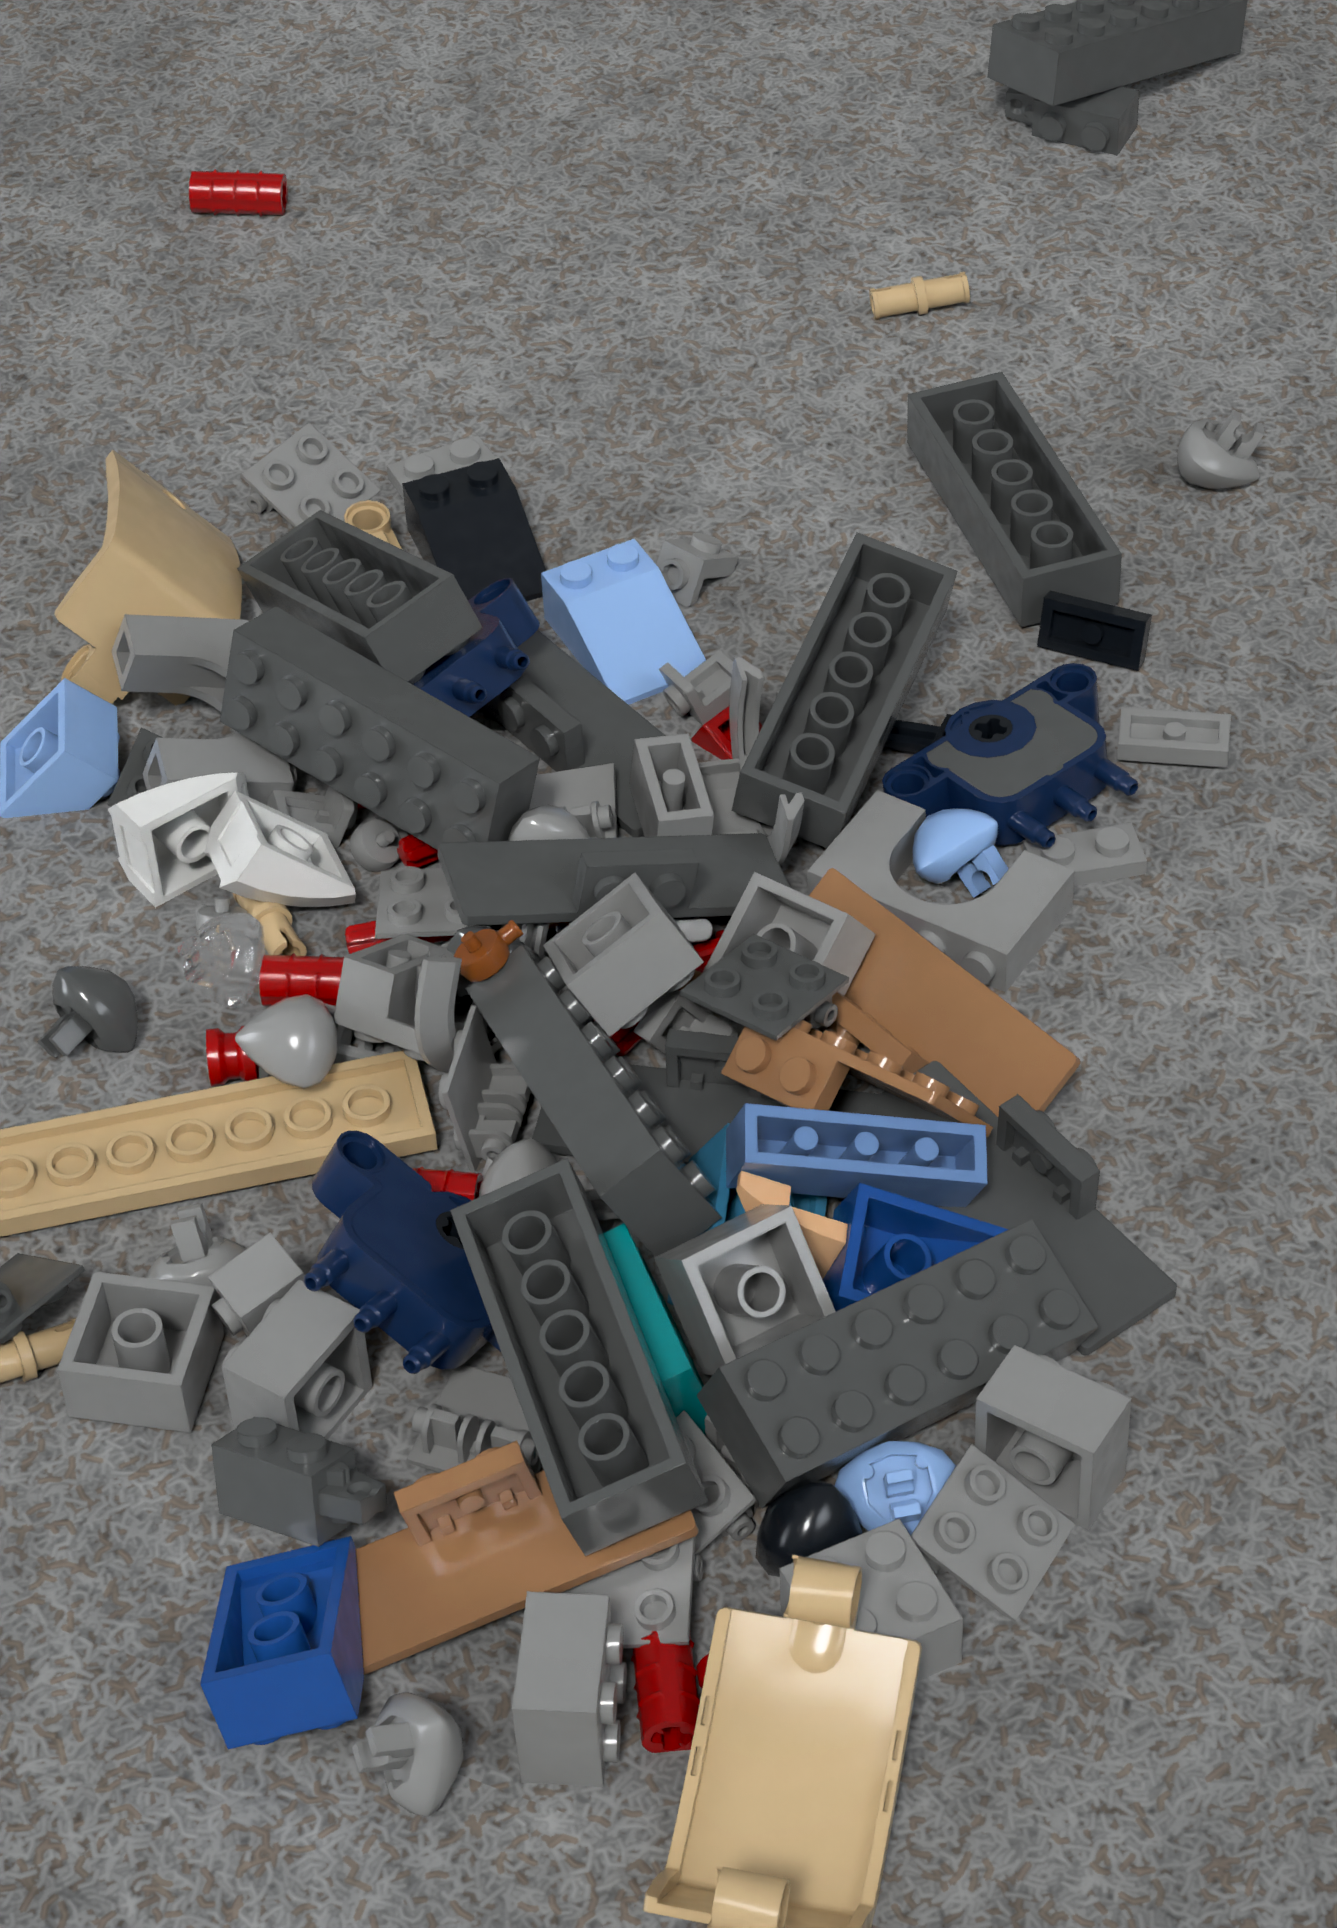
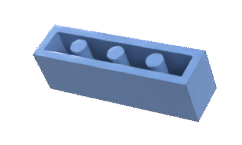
(837, 1150)

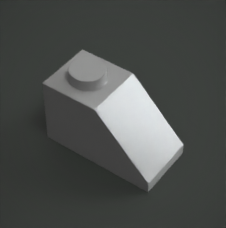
(252, 1283)

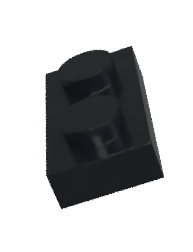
(1094, 630)

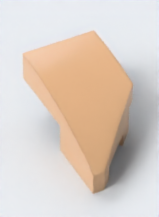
(823, 1235)

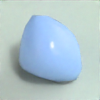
(961, 844)
(894, 1482)

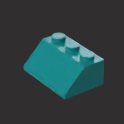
(658, 1327)

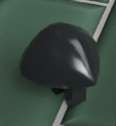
(804, 1523)

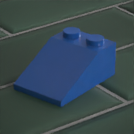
(893, 1240)
(286, 1645)

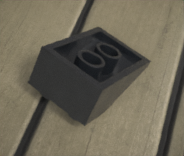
(474, 528)

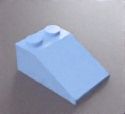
(620, 620)

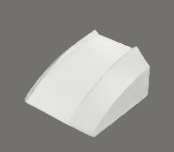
(166, 833)
(275, 857)

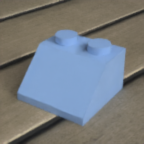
(60, 755)

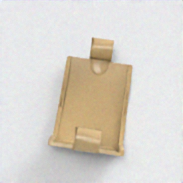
(152, 562)
(792, 1764)

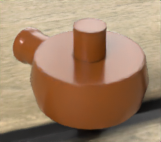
(486, 951)

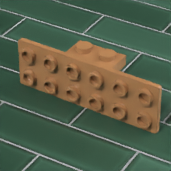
(927, 1008)
(810, 1066)
(474, 1552)

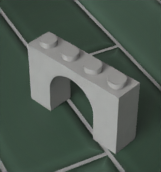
(193, 660)
(985, 936)

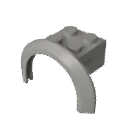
(696, 798)
(380, 1000)

